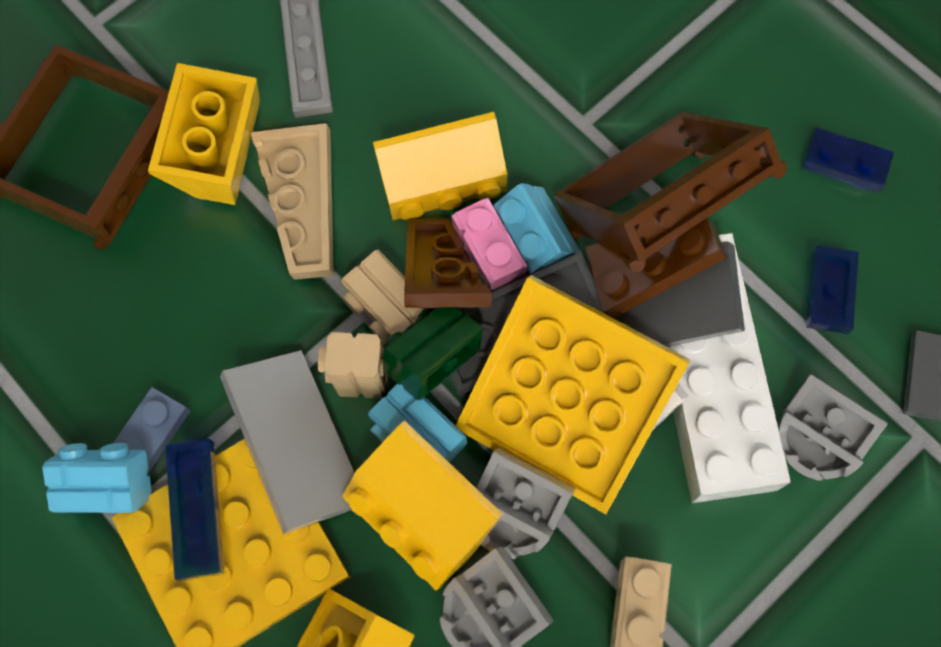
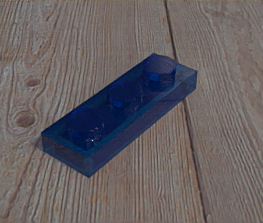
(194, 510)

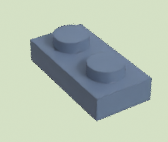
(153, 425)

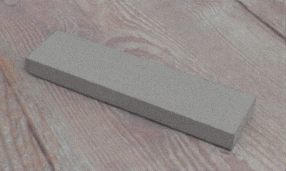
(306, 57)

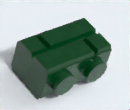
(431, 349)

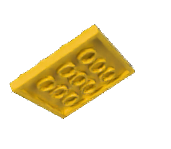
(571, 392)
(264, 570)

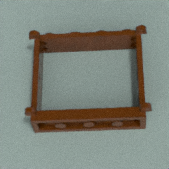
(739, 161)
(130, 173)

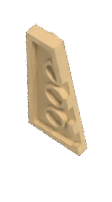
(300, 194)

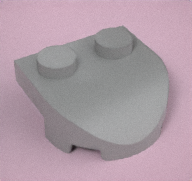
(826, 431)
(529, 504)
(492, 605)

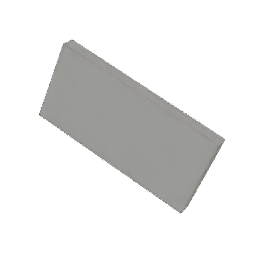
(290, 439)

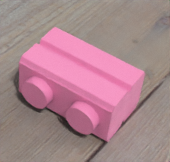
(489, 245)

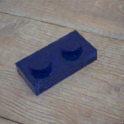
(848, 160)
(832, 290)

